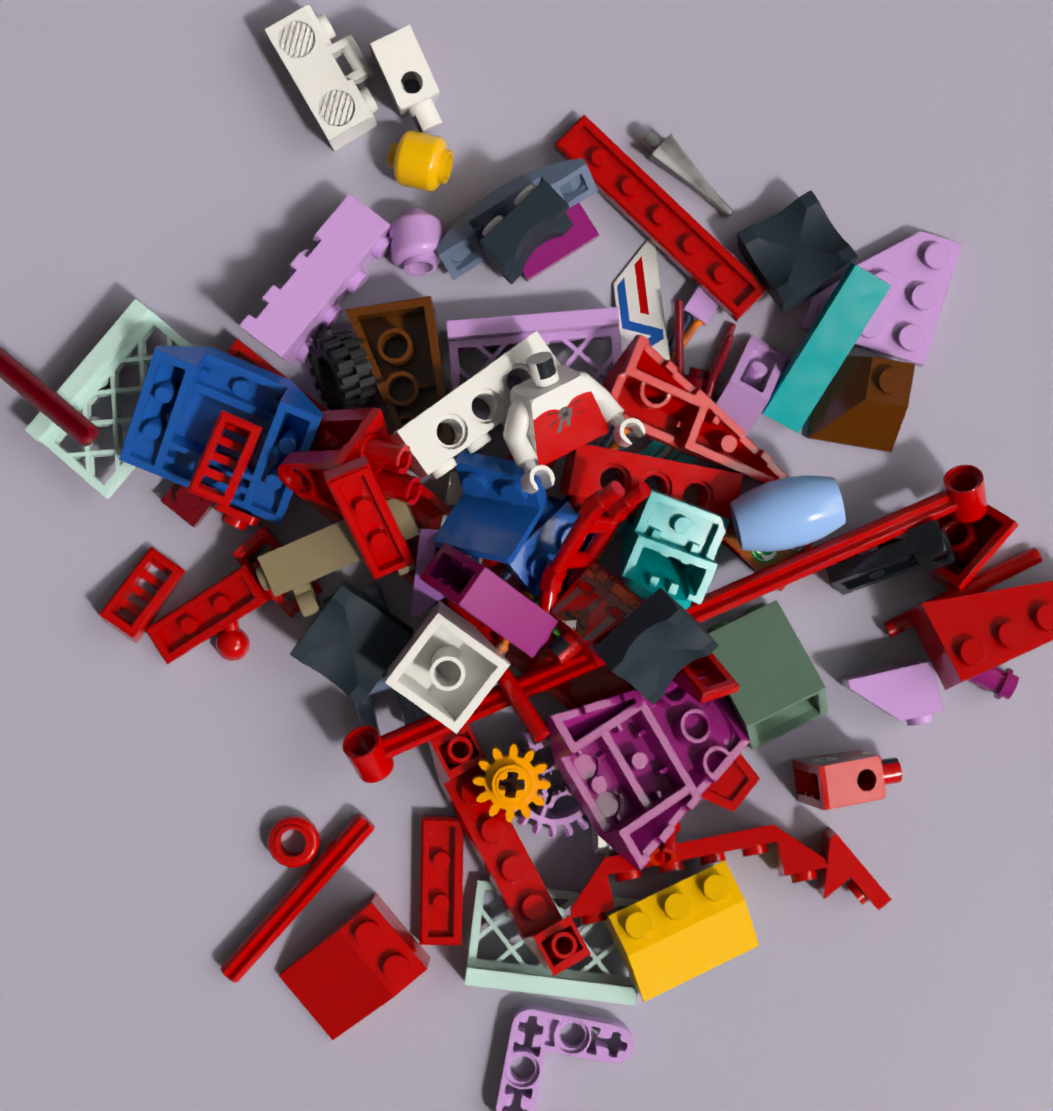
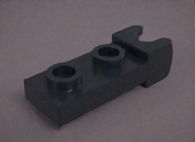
(924, 548)

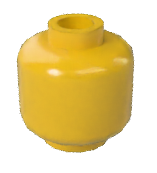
(420, 161)

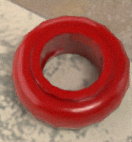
(287, 858)

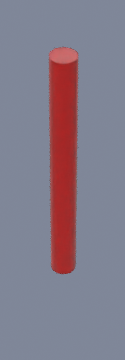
(977, 585)
(512, 689)

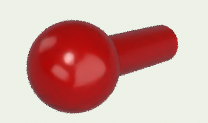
(232, 643)

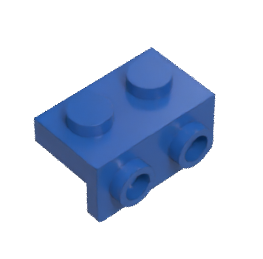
(544, 544)

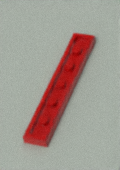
(662, 219)

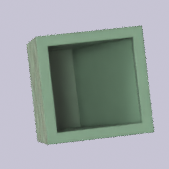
(774, 673)

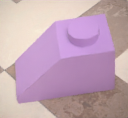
(751, 382)
(901, 690)

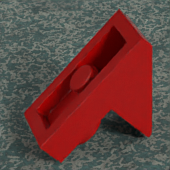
(844, 866)

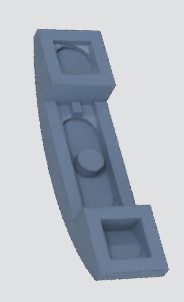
(461, 246)

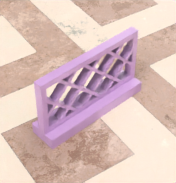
(552, 327)

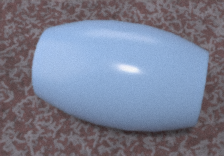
(787, 513)

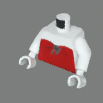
(556, 415)

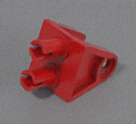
(357, 434)

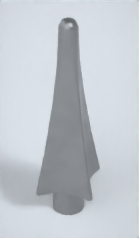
(673, 159)

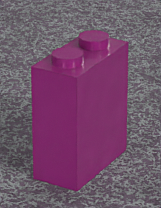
(489, 599)

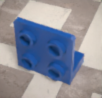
(493, 510)

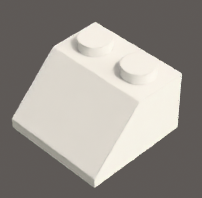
(447, 667)

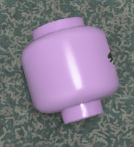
(414, 241)

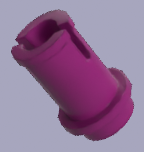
(998, 681)

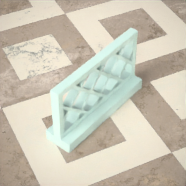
(89, 383)
(535, 978)

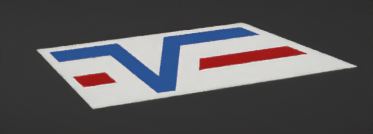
(641, 301)

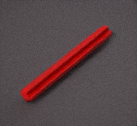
(297, 898)

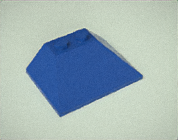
(182, 404)

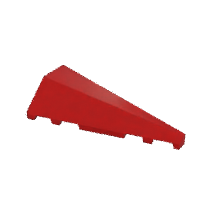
(683, 415)

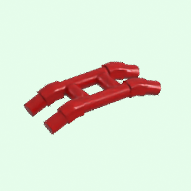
(618, 505)

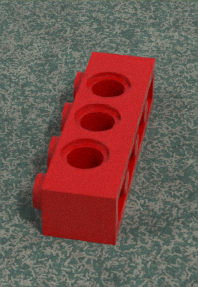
(587, 463)

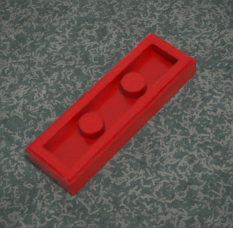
(369, 517)
(208, 613)
(441, 880)

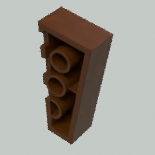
(405, 358)

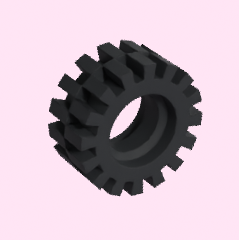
(341, 371)

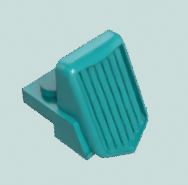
(671, 548)

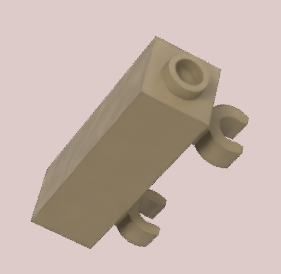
(321, 554)

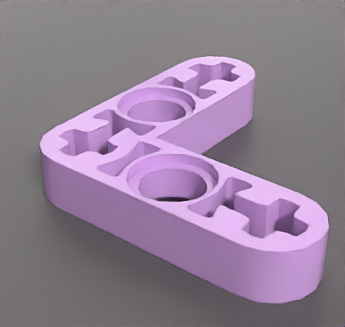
(550, 1040)

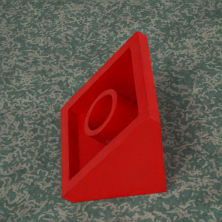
(972, 546)

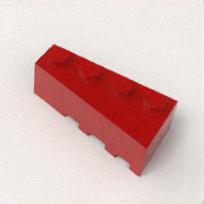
(983, 629)

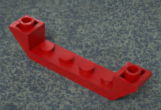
(790, 856)
(509, 867)

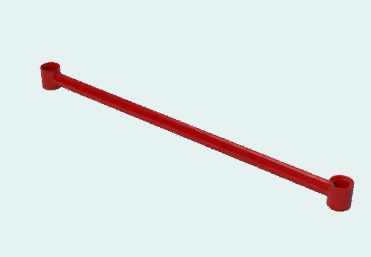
(962, 499)

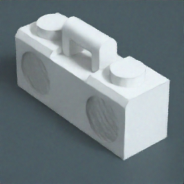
(310, 60)

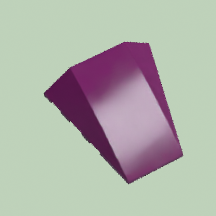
(643, 762)

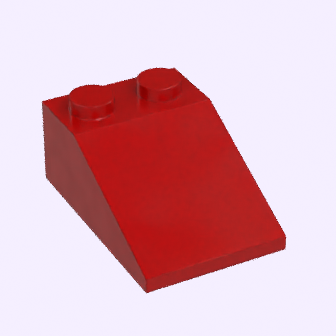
(356, 967)

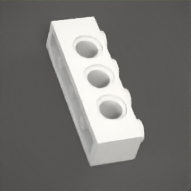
(455, 409)

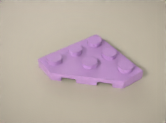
(909, 312)

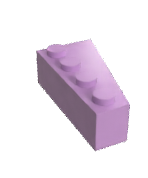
(320, 281)

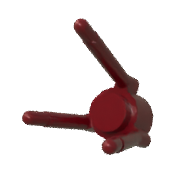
(698, 377)

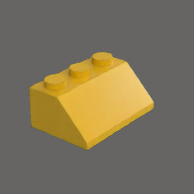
(683, 931)

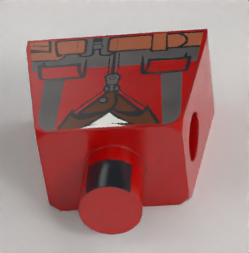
(588, 614)

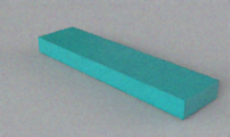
(825, 347)

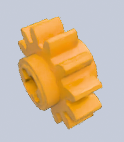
(499, 770)

